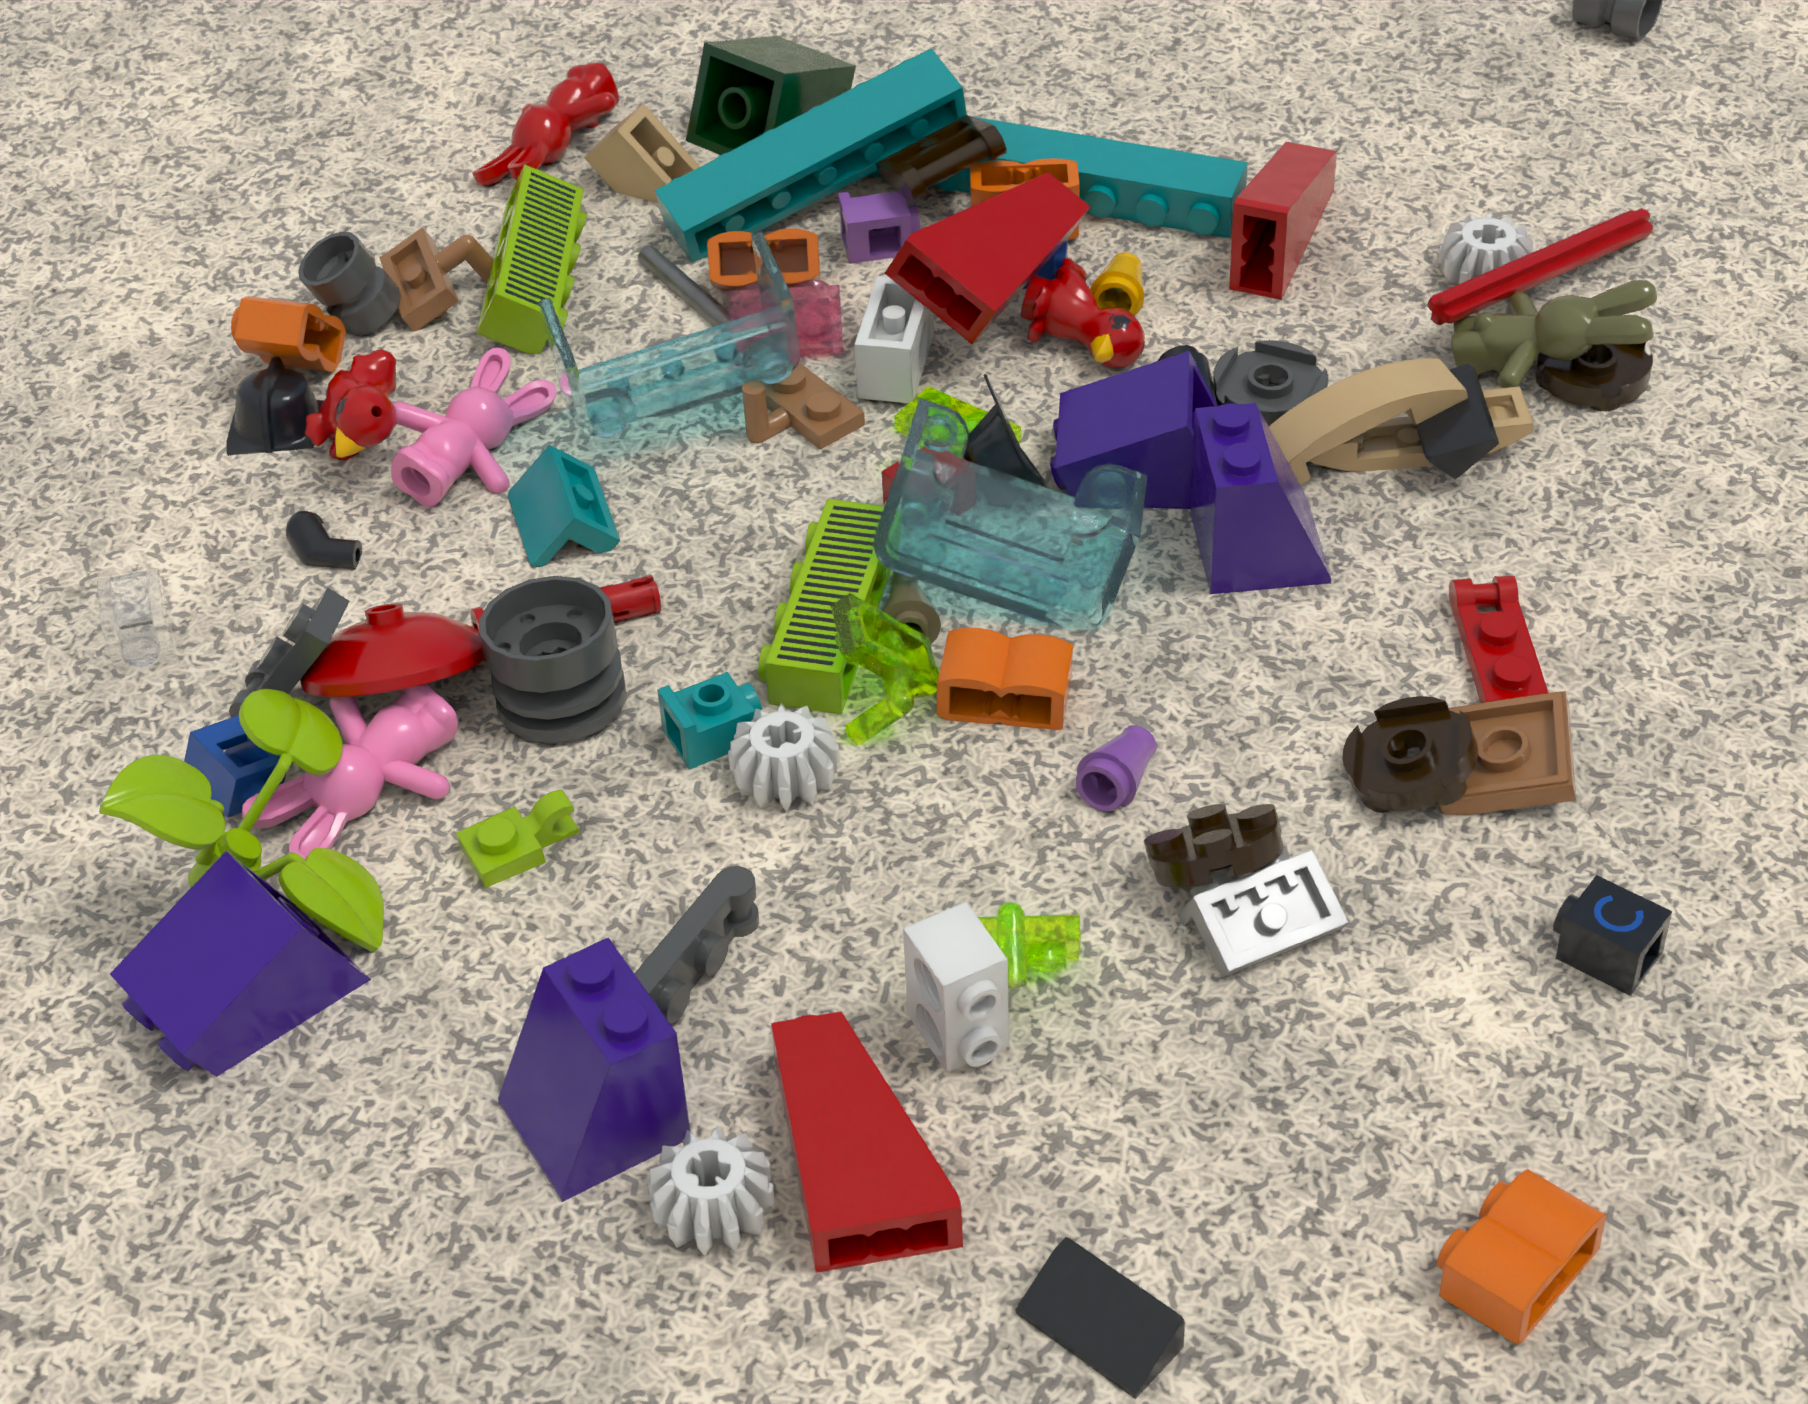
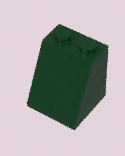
(757, 87)

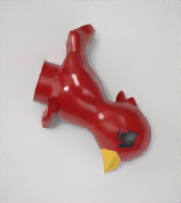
(1070, 312)
(357, 406)

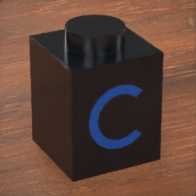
(1611, 934)

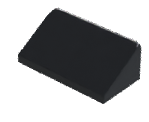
(1461, 433)
(1103, 1317)

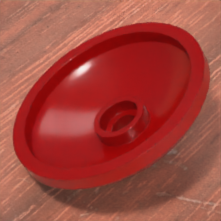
(392, 653)

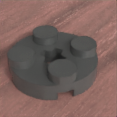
(1247, 377)

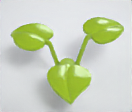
(176, 806)

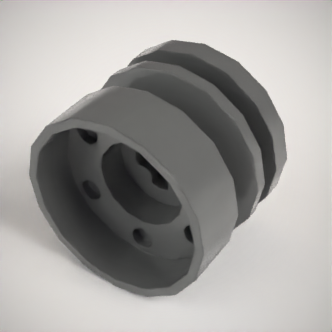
(553, 659)

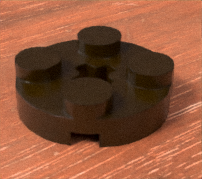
(1602, 386)
(1431, 776)
(1214, 843)

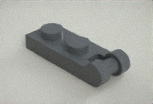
(288, 660)
(700, 940)

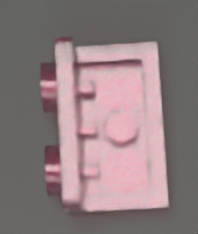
(816, 314)

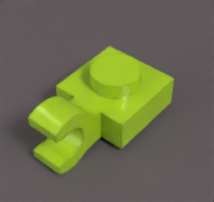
(513, 844)

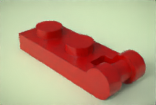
(1497, 641)

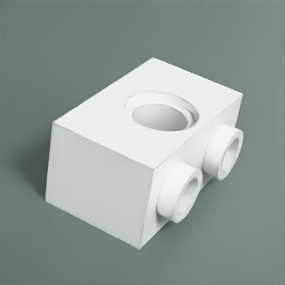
(892, 344)

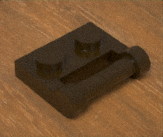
(941, 156)

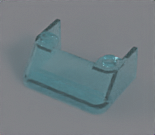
(685, 369)

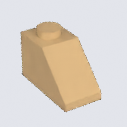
(640, 156)

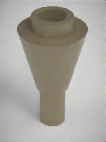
(912, 607)

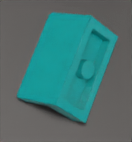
(560, 502)

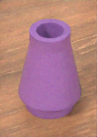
(1114, 770)

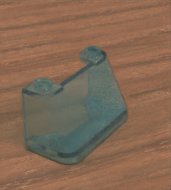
(1005, 535)

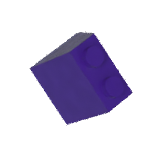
(1134, 422)
(1249, 506)
(232, 970)
(594, 1073)

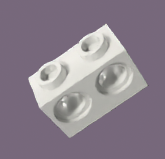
(957, 987)

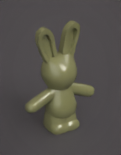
(1560, 330)

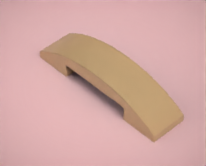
(1361, 403)
(1398, 445)

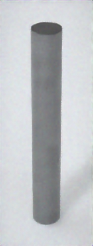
(683, 286)

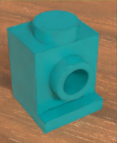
(705, 717)

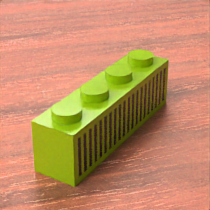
(532, 260)
(840, 559)

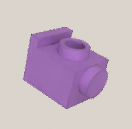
(875, 225)

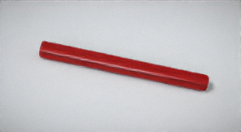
(1539, 266)

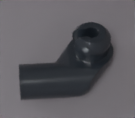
(316, 547)

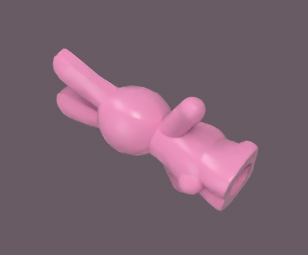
(472, 426)
(375, 753)

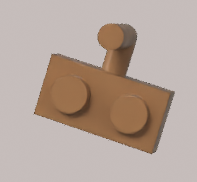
(424, 277)
(799, 403)

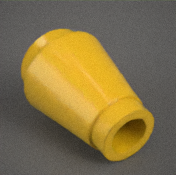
(1120, 284)

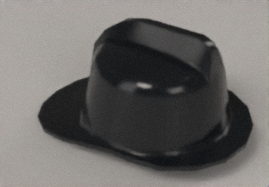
(272, 411)
(996, 446)

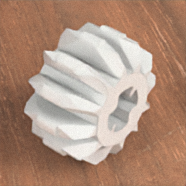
(1481, 246)
(783, 756)
(711, 1190)

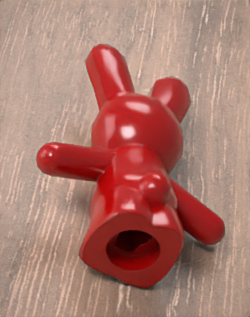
(546, 130)

